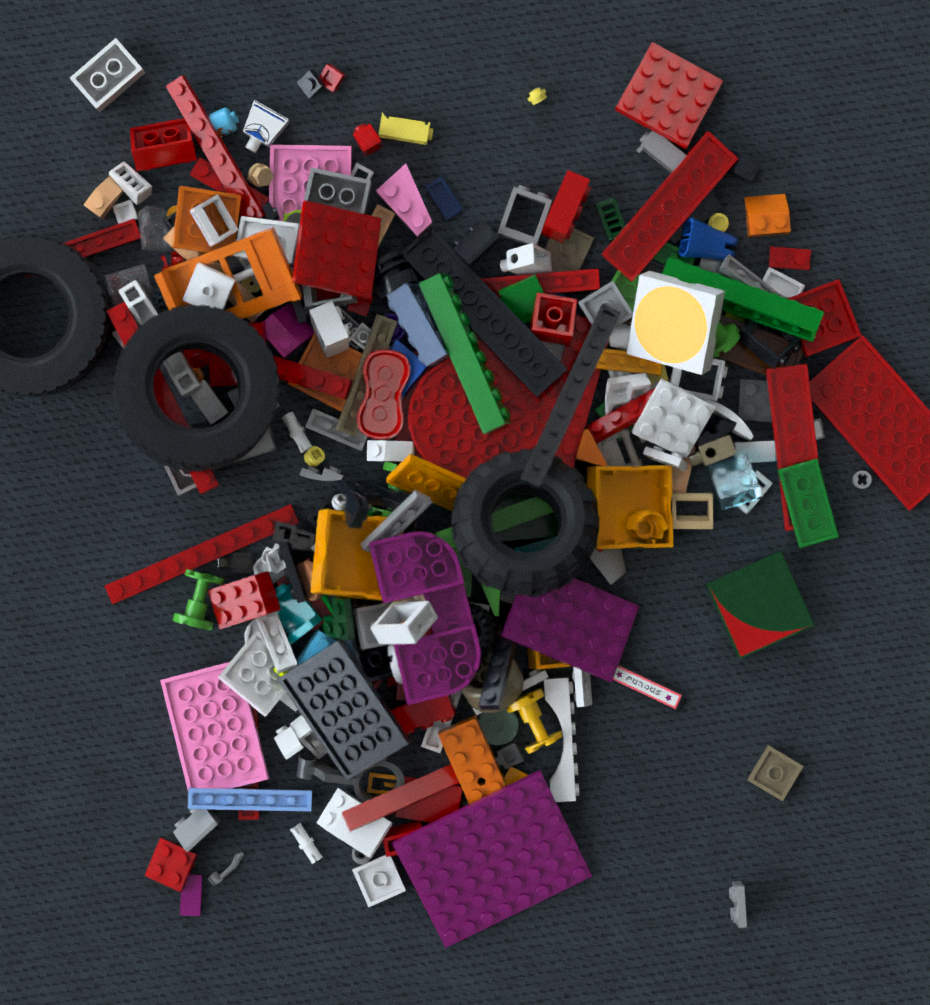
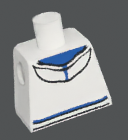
(263, 126)

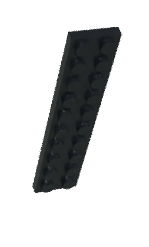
(488, 314)

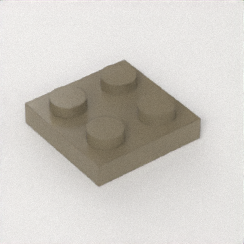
(775, 773)

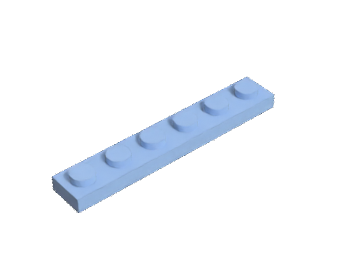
(249, 799)

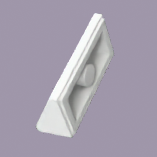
(757, 451)

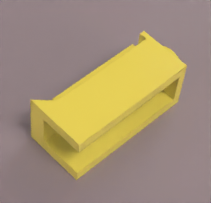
(405, 130)

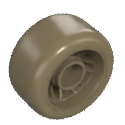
(513, 688)

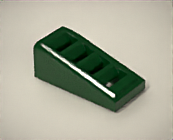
(610, 236)

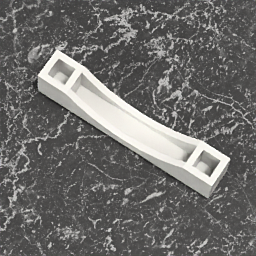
(176, 365)
(562, 783)

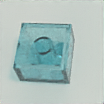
(734, 481)

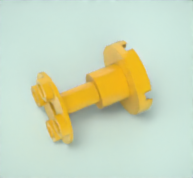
(530, 714)

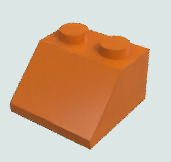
(767, 215)

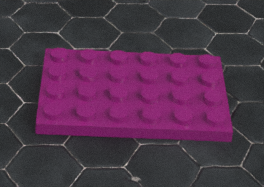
(574, 626)

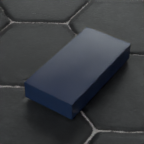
(444, 198)

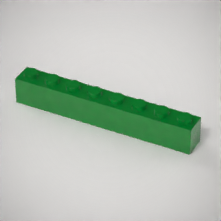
(752, 302)
(464, 353)

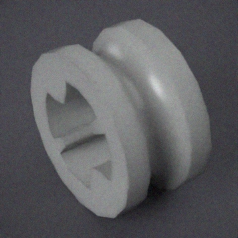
(855, 479)

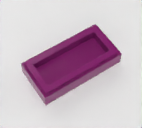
(191, 896)

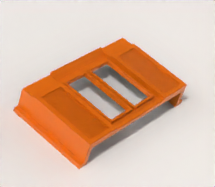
(268, 265)

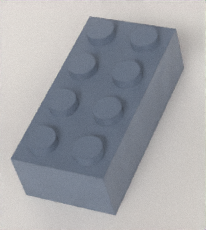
(419, 323)

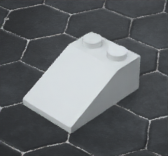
(363, 839)

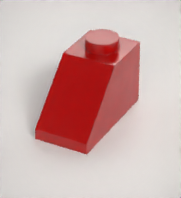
(367, 139)

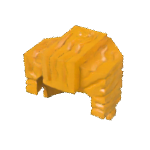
(646, 524)

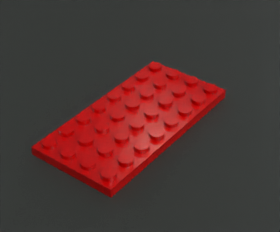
(878, 418)

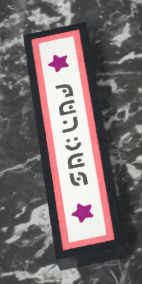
(648, 687)

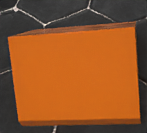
(589, 452)

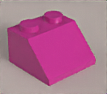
(285, 331)

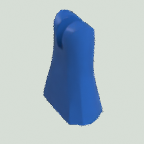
(705, 241)

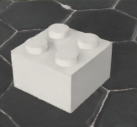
(329, 329)

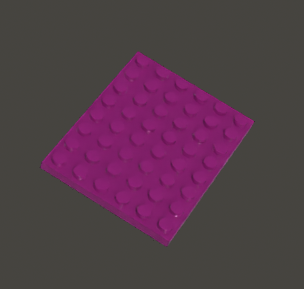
(492, 859)

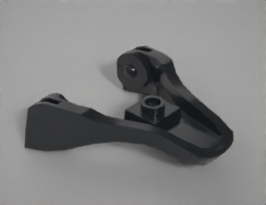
(362, 494)

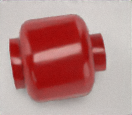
(196, 357)

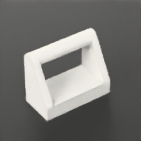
(205, 225)

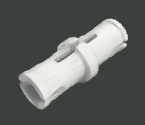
(297, 432)
(306, 843)

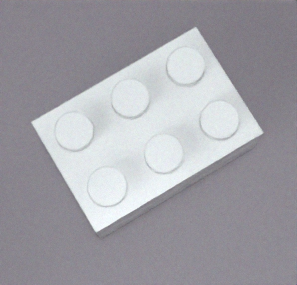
(107, 75)

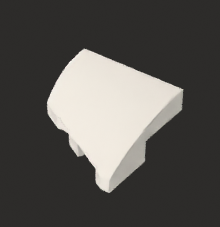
(625, 389)
(270, 562)

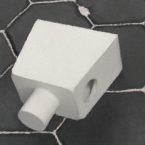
(527, 260)

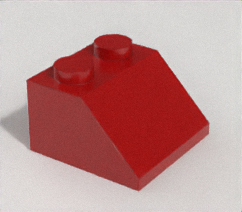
(553, 318)

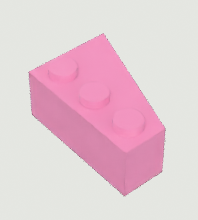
(405, 201)

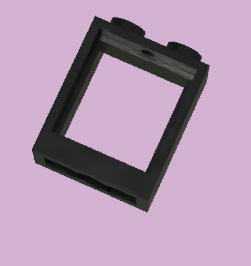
(762, 351)

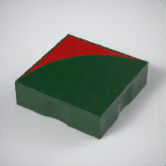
(759, 604)

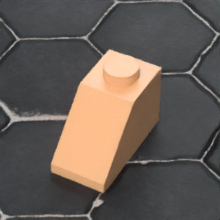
(104, 197)

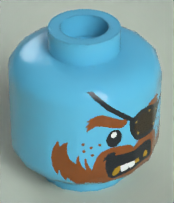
(224, 121)

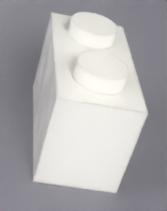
(209, 403)

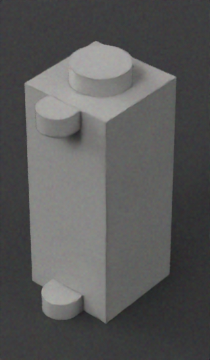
(661, 150)

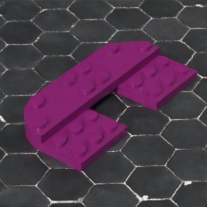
(451, 655)

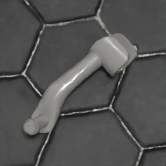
(216, 878)

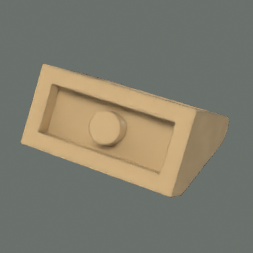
(692, 521)

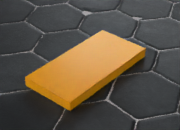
(427, 479)

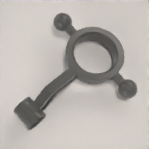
(309, 767)

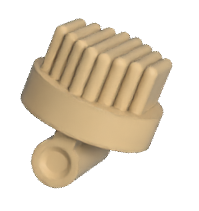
(260, 175)

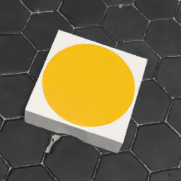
(675, 322)

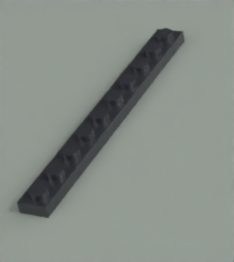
(570, 397)

